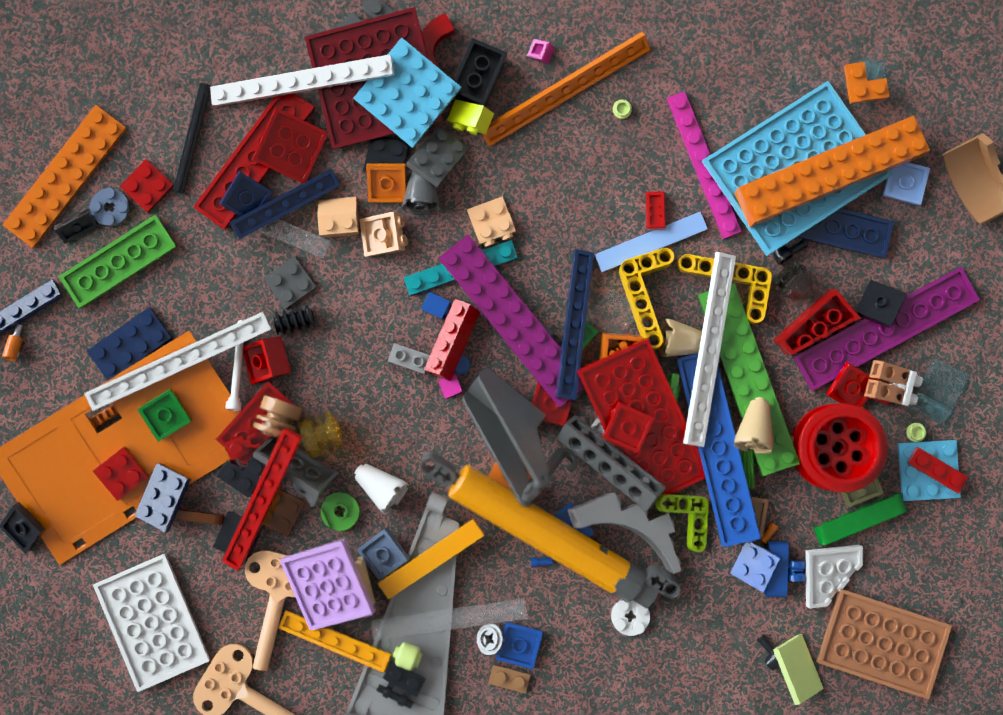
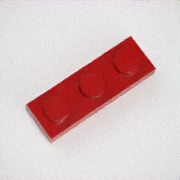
(937, 470)

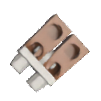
(900, 385)

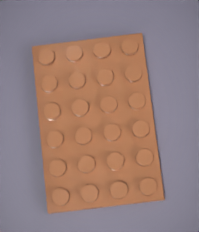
(884, 643)

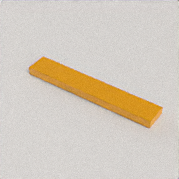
(431, 558)
(336, 642)

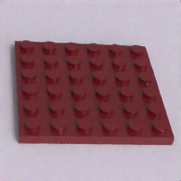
(346, 118)

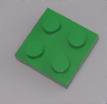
(164, 414)

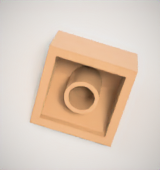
(338, 217)

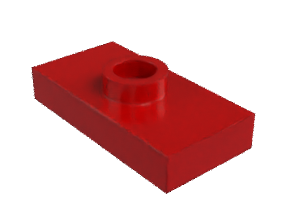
(655, 211)

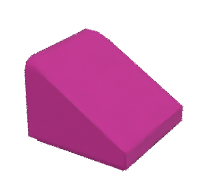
(541, 51)
(451, 387)

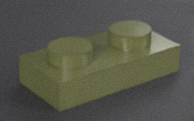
(866, 493)

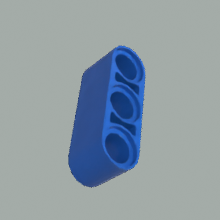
(779, 582)

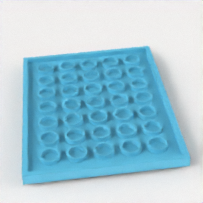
(788, 137)

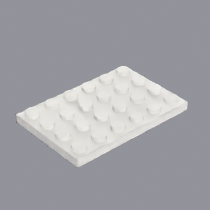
(151, 622)

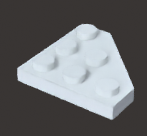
(829, 572)

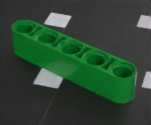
(859, 520)

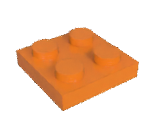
(386, 182)

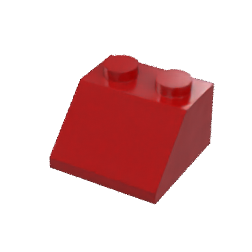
(266, 360)

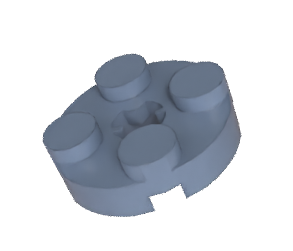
(110, 196)

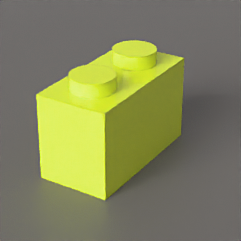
(470, 116)

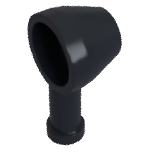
(786, 253)
(771, 660)

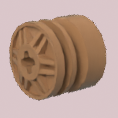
(277, 417)

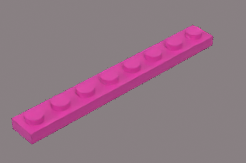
(698, 151)

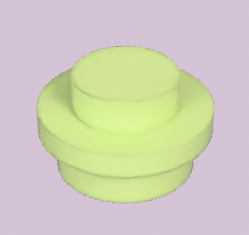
(622, 109)
(916, 432)

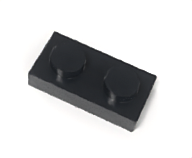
(76, 226)

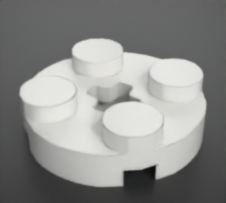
(621, 622)

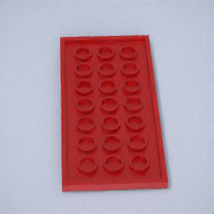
(639, 382)

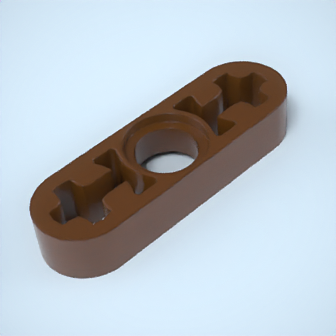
(202, 517)

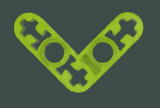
(693, 514)

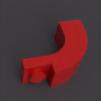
(434, 33)

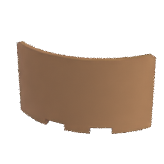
(977, 177)

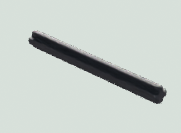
(191, 138)

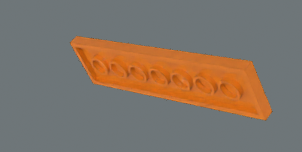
(64, 176)

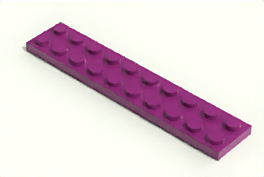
(506, 313)
(869, 339)

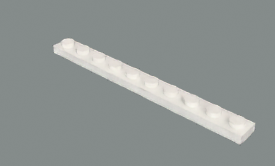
(302, 80)
(709, 349)
(177, 361)

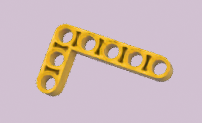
(751, 279)
(642, 295)

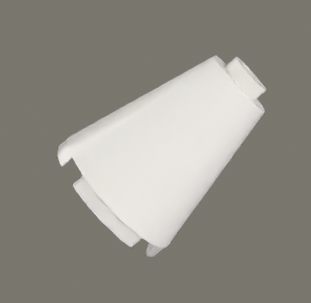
(381, 487)

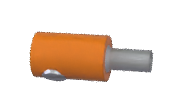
(13, 345)

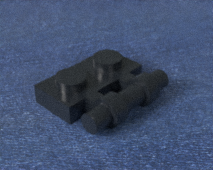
(404, 679)

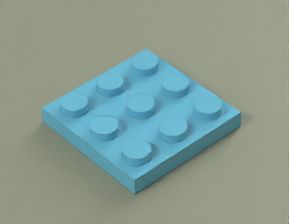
(918, 485)

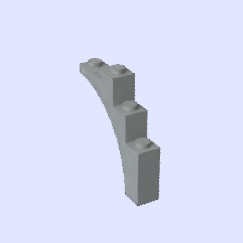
(634, 518)

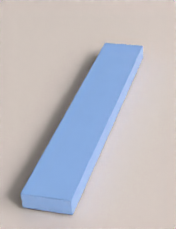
(651, 241)

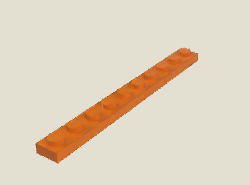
(566, 88)

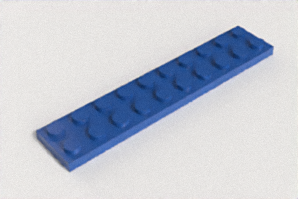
(723, 464)

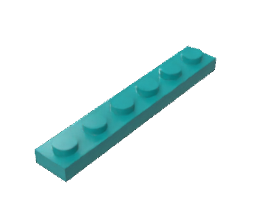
(439, 274)

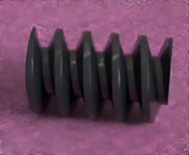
(294, 319)

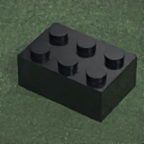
(479, 72)

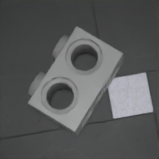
(408, 358)

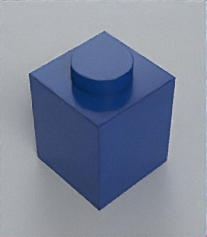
(436, 306)

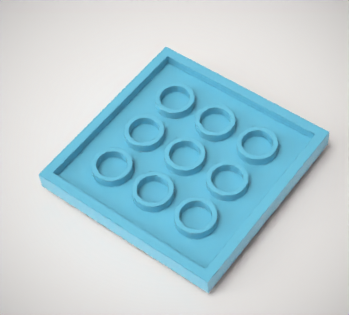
(411, 97)

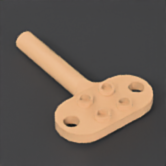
(274, 581)
(227, 681)

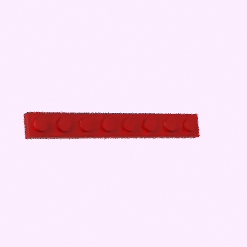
(262, 498)

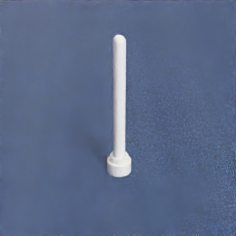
(233, 402)

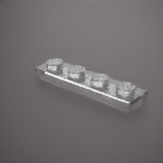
(296, 237)

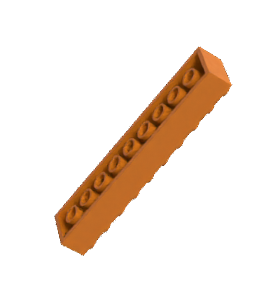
(831, 171)

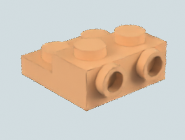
(491, 222)
(383, 234)

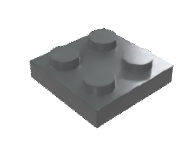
(290, 282)

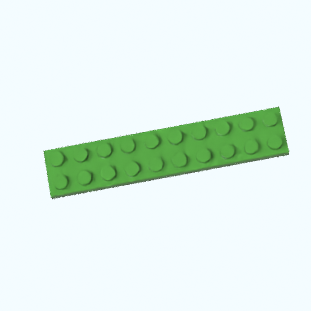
(750, 381)

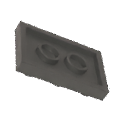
(437, 156)

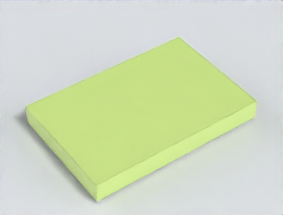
(798, 669)

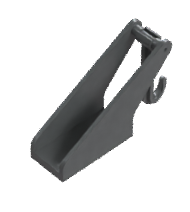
(511, 433)

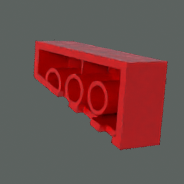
(816, 322)

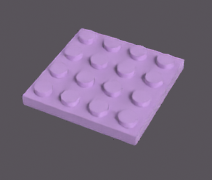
(327, 585)

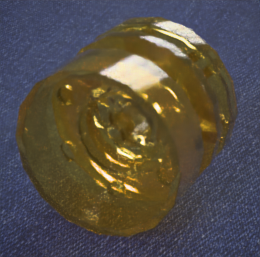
(320, 434)

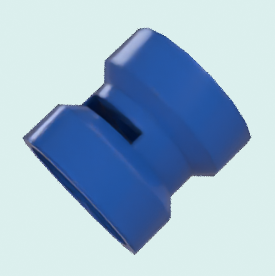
(796, 565)

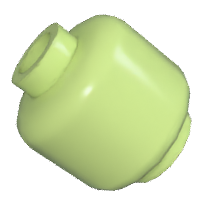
(407, 656)

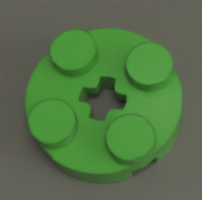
(345, 501)

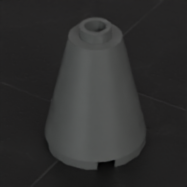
(420, 196)

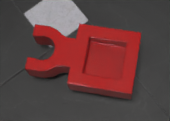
(238, 447)

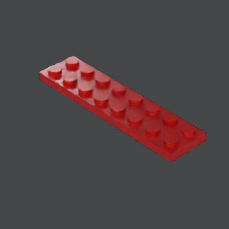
(242, 160)

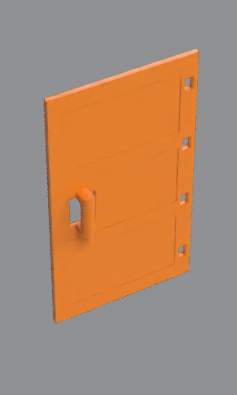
(55, 460)

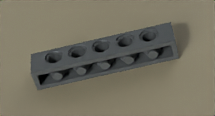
(611, 463)

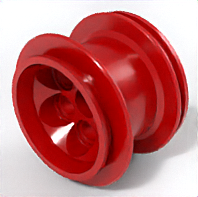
(870, 444)

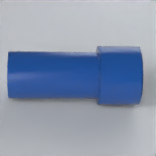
(535, 562)

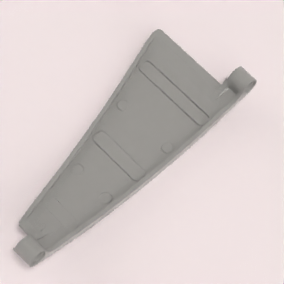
(425, 595)

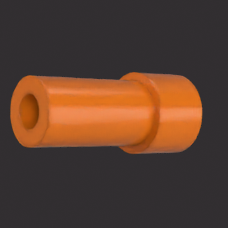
(769, 532)

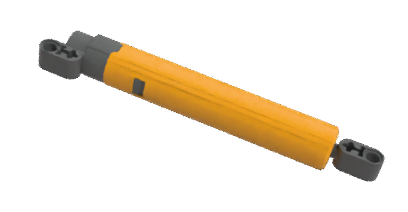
(551, 535)

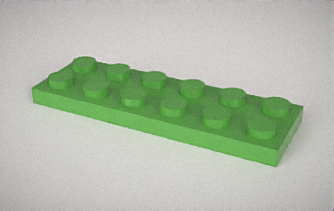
(117, 261)

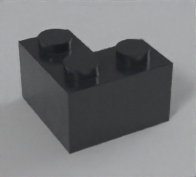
(242, 479)

